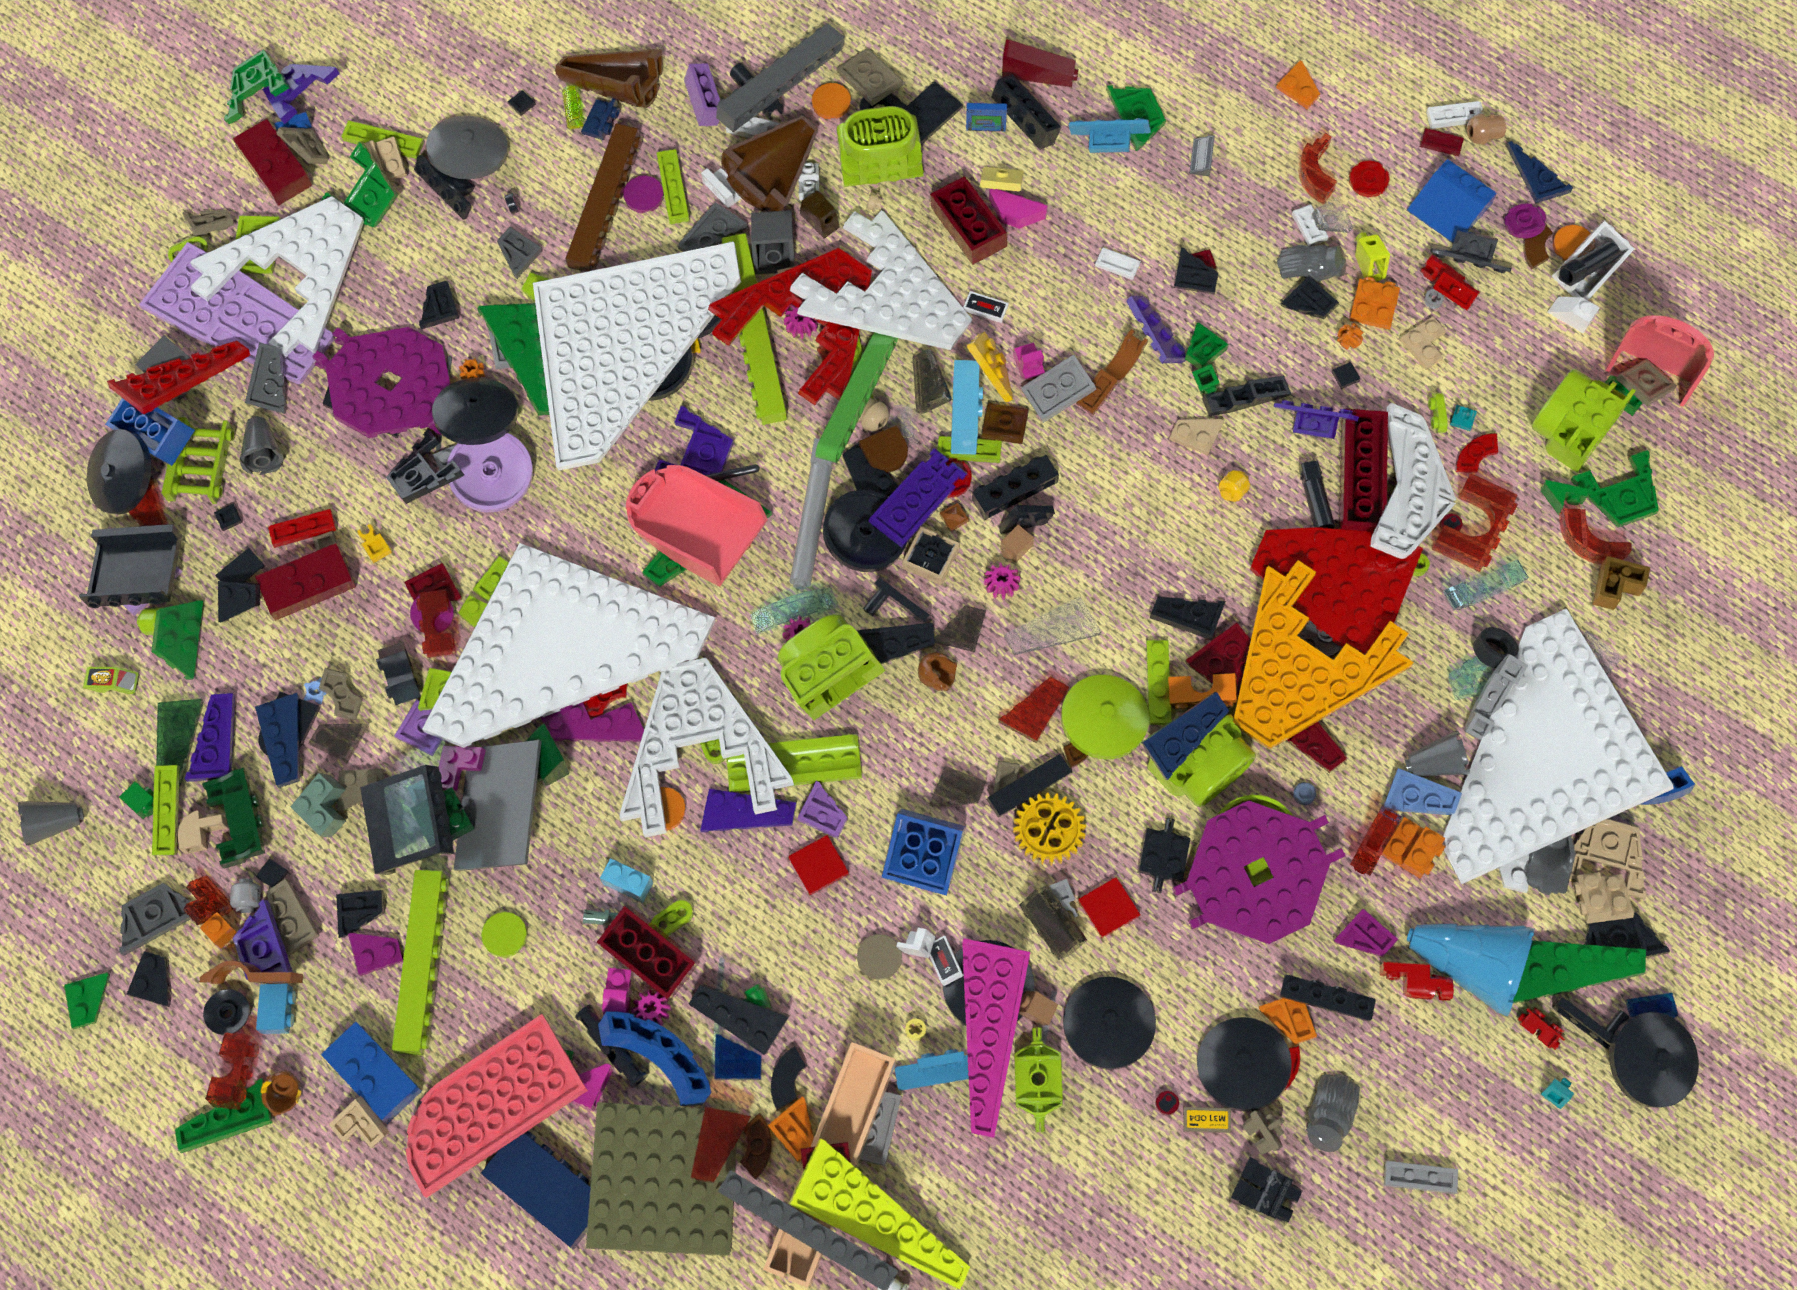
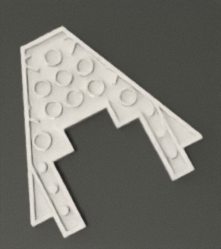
(311, 240)
(692, 709)

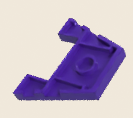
(298, 79)
(707, 448)

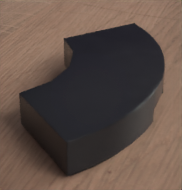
(784, 1078)

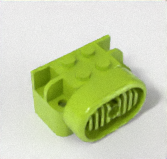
(879, 146)
(1579, 417)
(826, 664)
(1210, 766)

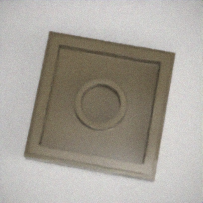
(1647, 381)

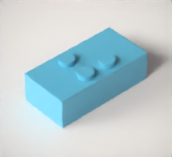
(965, 407)

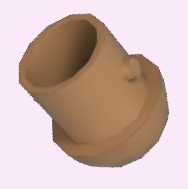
(1486, 128)

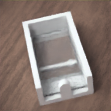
(1592, 282)

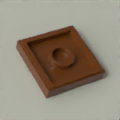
(1005, 423)

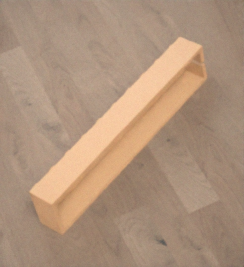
(845, 1119)

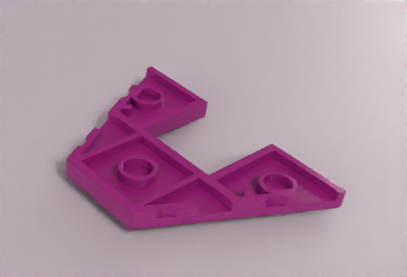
(574, 725)

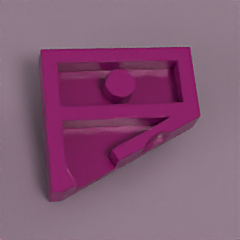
(1366, 935)
(374, 952)

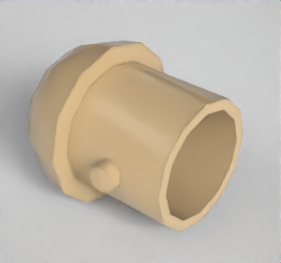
(874, 415)

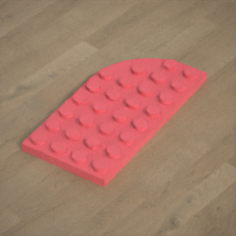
(489, 1104)

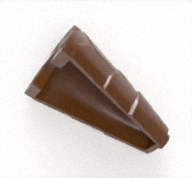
(616, 75)
(770, 163)

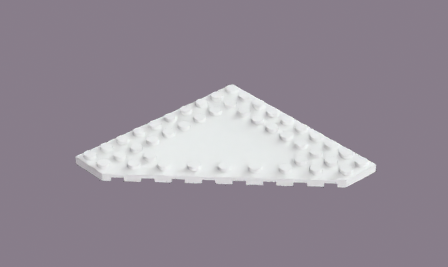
(616, 339)
(556, 641)
(1553, 760)

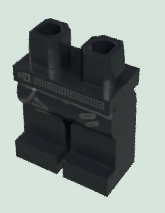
(1273, 1190)

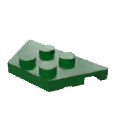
(1134, 104)
(178, 636)

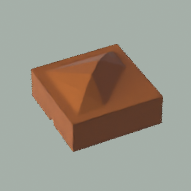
(954, 517)

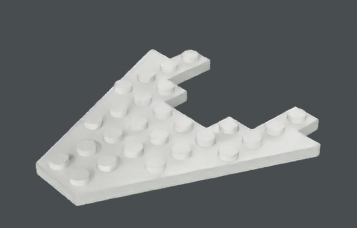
(901, 301)

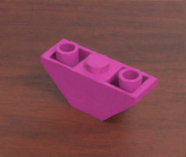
(1016, 209)

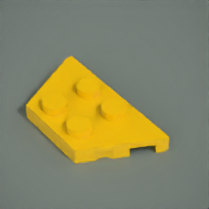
(992, 363)

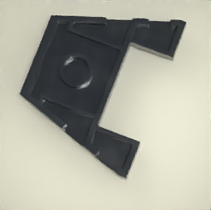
(414, 476)

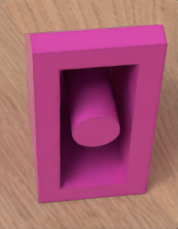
(595, 1082)

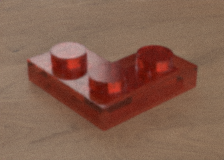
(208, 900)

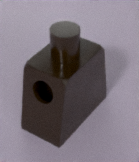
(816, 211)

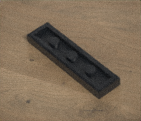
(1029, 785)

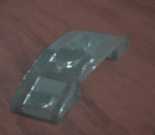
(1483, 588)
(793, 606)

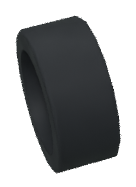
(1501, 639)

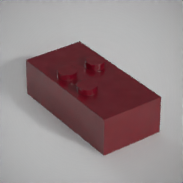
(272, 162)
(968, 220)
(305, 581)
(648, 952)

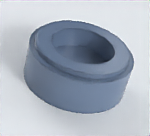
(1304, 793)

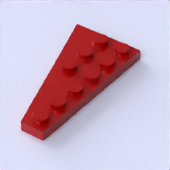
(175, 377)

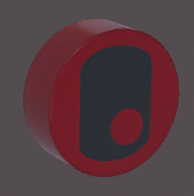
(1451, 520)
(1167, 1103)

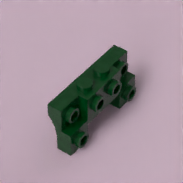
(241, 814)

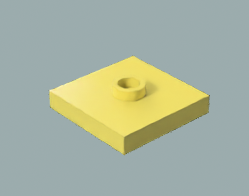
(1001, 179)

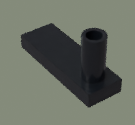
(887, 591)
(1588, 1025)

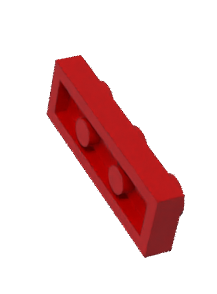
(302, 528)

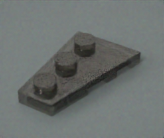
(929, 383)

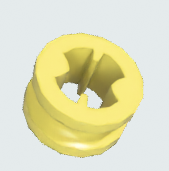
(915, 1036)

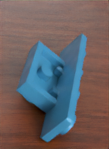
(1109, 135)
(933, 1070)

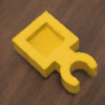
(374, 545)

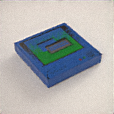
(986, 117)

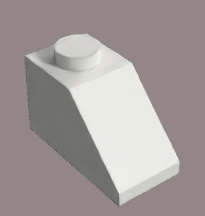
(1574, 312)

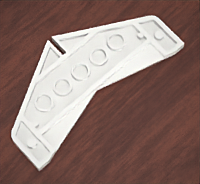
(1422, 486)

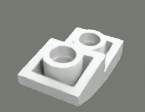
(808, 180)

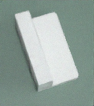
(720, 187)

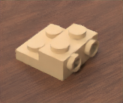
(387, 157)
(1602, 897)

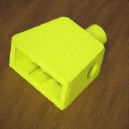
(1371, 250)

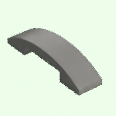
(1493, 695)

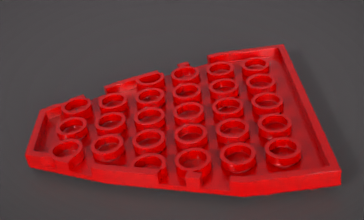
(1353, 586)

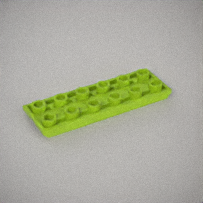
(806, 761)

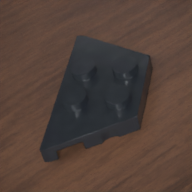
(1625, 934)

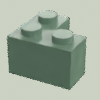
(316, 804)

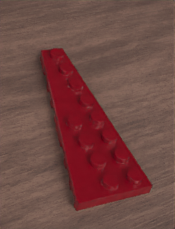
(1227, 656)

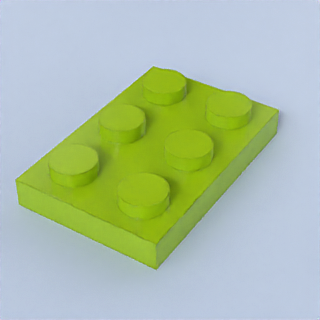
(250, 224)

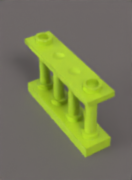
(172, 485)

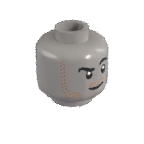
(245, 896)

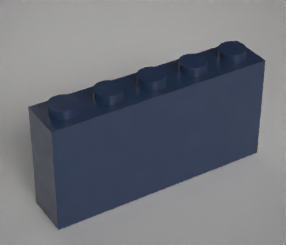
(542, 1187)

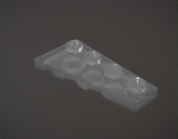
(1054, 628)

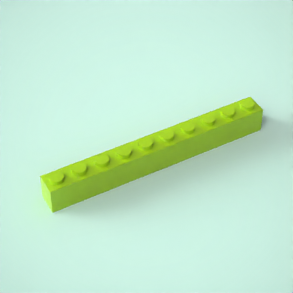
(758, 346)

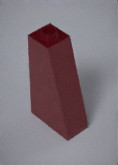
(1037, 65)

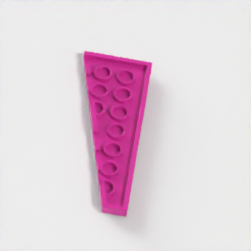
(992, 1003)

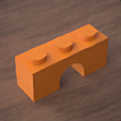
(1182, 692)

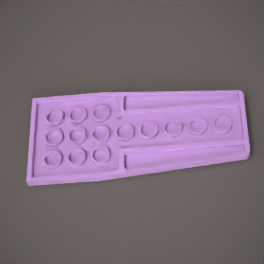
(236, 312)

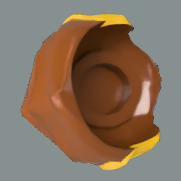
(281, 1092)

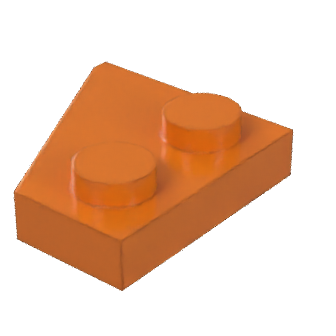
(794, 1128)

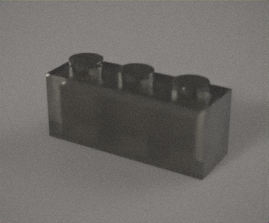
(1053, 922)

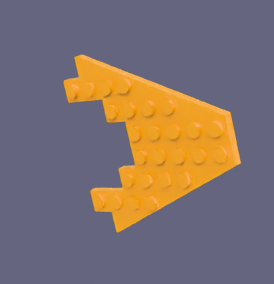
(1292, 682)

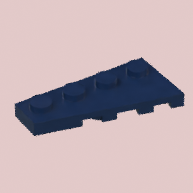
(281, 736)
(1181, 736)

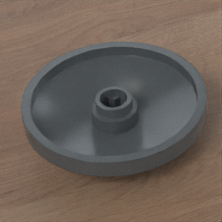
(467, 147)

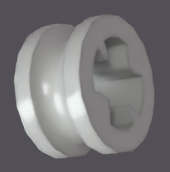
(1433, 305)

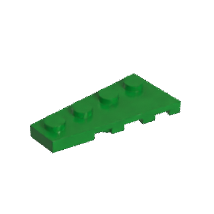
(224, 1122)

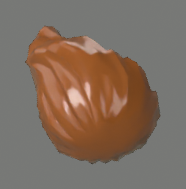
(943, 665)

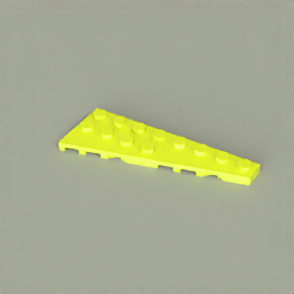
(852, 1203)

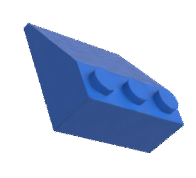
(1452, 200)
(923, 851)

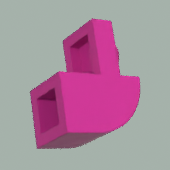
(1029, 361)
(617, 989)

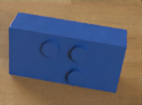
(159, 430)
(371, 1072)

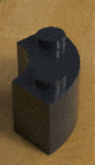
(398, 673)

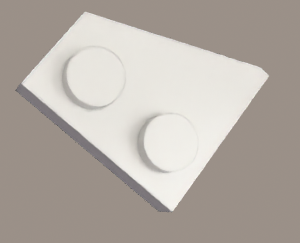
(1515, 874)

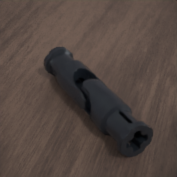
(622, 1058)

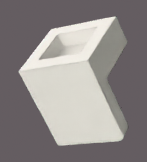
(918, 943)

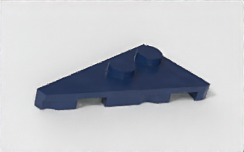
(1537, 178)

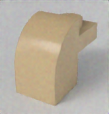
(194, 829)

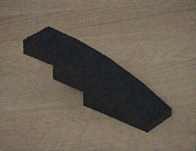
(1246, 396)

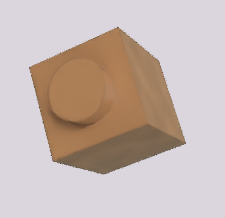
(1016, 544)
(1037, 1008)

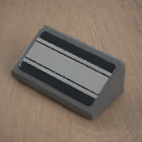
(1202, 156)

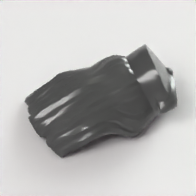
(1316, 262)
(1552, 867)
(1332, 1111)

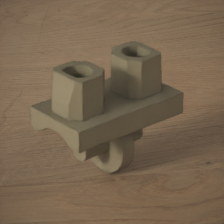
(1258, 1122)

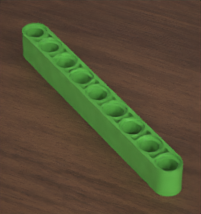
(855, 397)

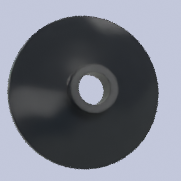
(217, 1006)

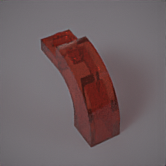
(1312, 178)
(1584, 543)
(1375, 841)

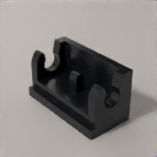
(241, 567)

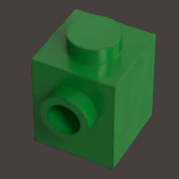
(1206, 379)
(139, 799)

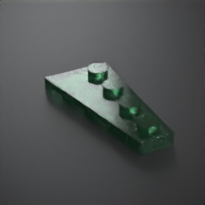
(176, 732)

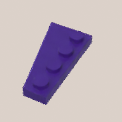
(215, 741)
(735, 811)

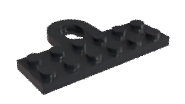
(931, 108)

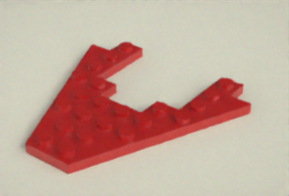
(774, 293)

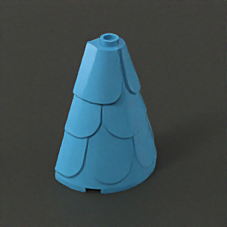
(1477, 957)

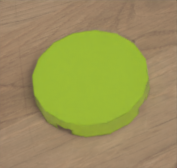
(504, 934)

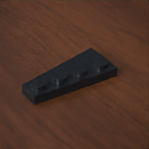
(746, 1020)

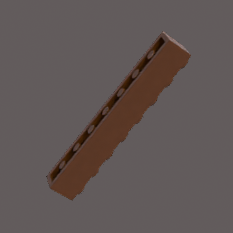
(603, 198)

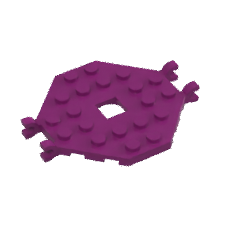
(361, 363)
(1291, 855)

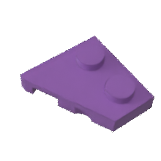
(822, 812)

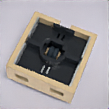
(931, 556)

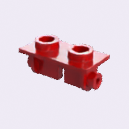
(1549, 1033)

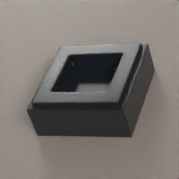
(521, 103)
(1346, 375)
(228, 517)
(272, 873)

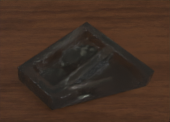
(963, 630)
(338, 739)

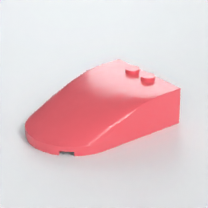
(1669, 346)
(694, 520)

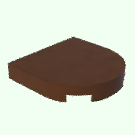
(885, 449)

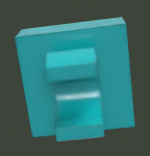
(1463, 418)
(1558, 1092)

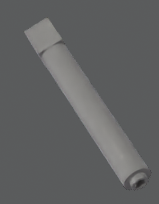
(811, 521)

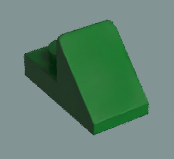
(1558, 492)

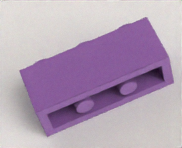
(702, 94)

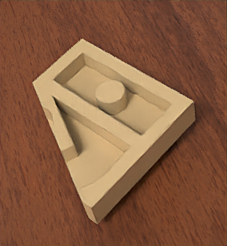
(1197, 433)

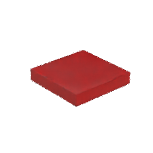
(818, 865)
(1109, 907)

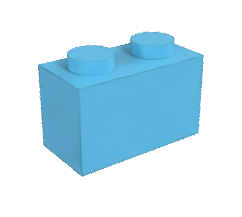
(626, 880)

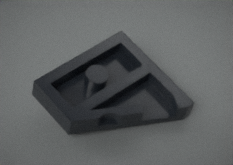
(1194, 274)
(438, 306)
(1026, 517)
(236, 598)
(151, 980)

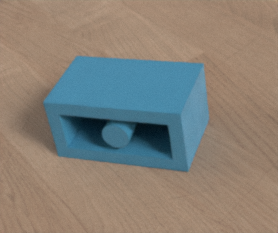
(274, 1008)

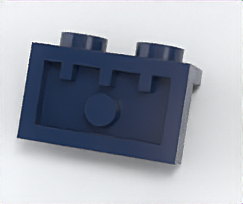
(600, 119)

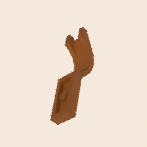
(1114, 372)
(219, 973)

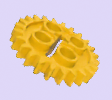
(1067, 837)

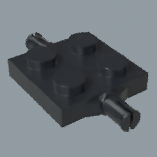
(1163, 855)

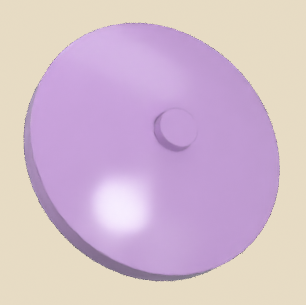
(494, 474)

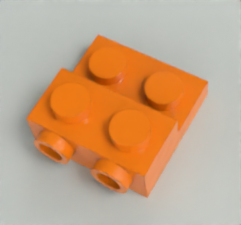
(1374, 303)
(1414, 848)

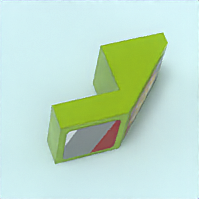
(110, 678)

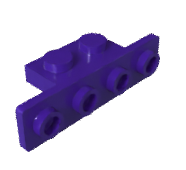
(1314, 421)

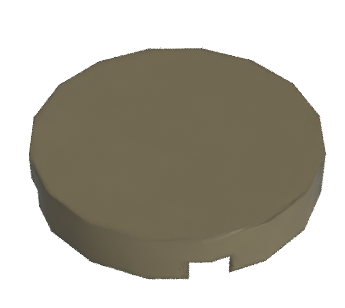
(879, 957)

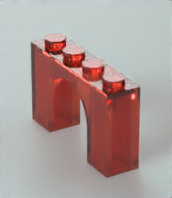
(1475, 550)

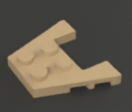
(1614, 846)

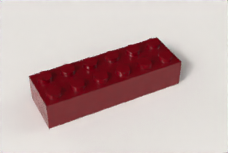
(1363, 470)

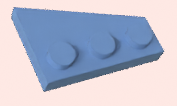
(1420, 795)

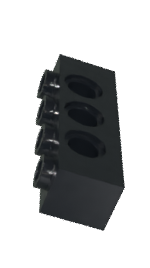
(1026, 112)
(990, 506)

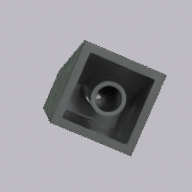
(772, 241)
(161, 353)

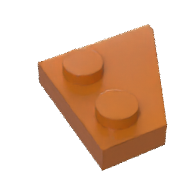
(1299, 86)
(1291, 1019)

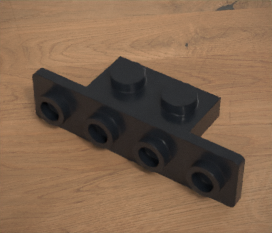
(447, 187)
(1474, 249)
(1326, 997)

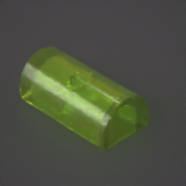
(572, 107)

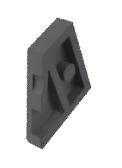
(518, 251)

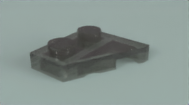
(957, 789)

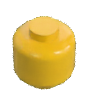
(1234, 486)

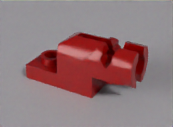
(1449, 282)
(1417, 980)

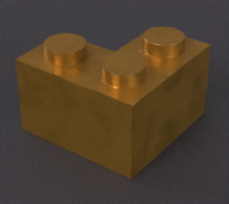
(1619, 577)

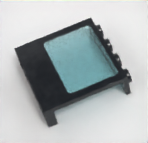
(406, 818)

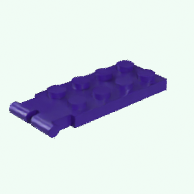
(917, 498)

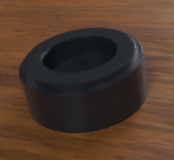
(511, 203)

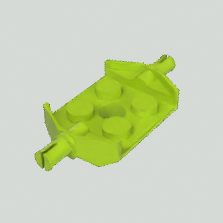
(1044, 1098)

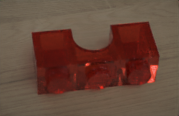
(431, 606)
(231, 1089)

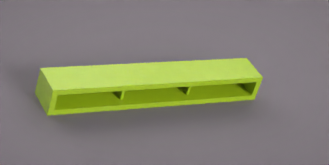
(419, 962)

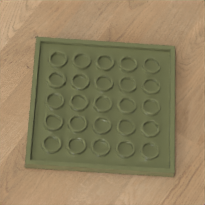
(645, 1188)

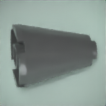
(259, 448)
(1440, 757)
(47, 819)

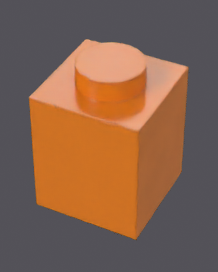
(218, 930)

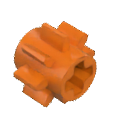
(1350, 336)
(471, 369)

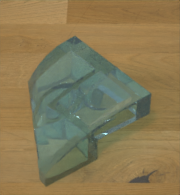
(1464, 679)

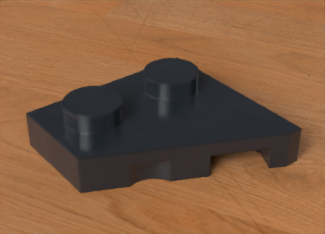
(1310, 300)
(357, 910)

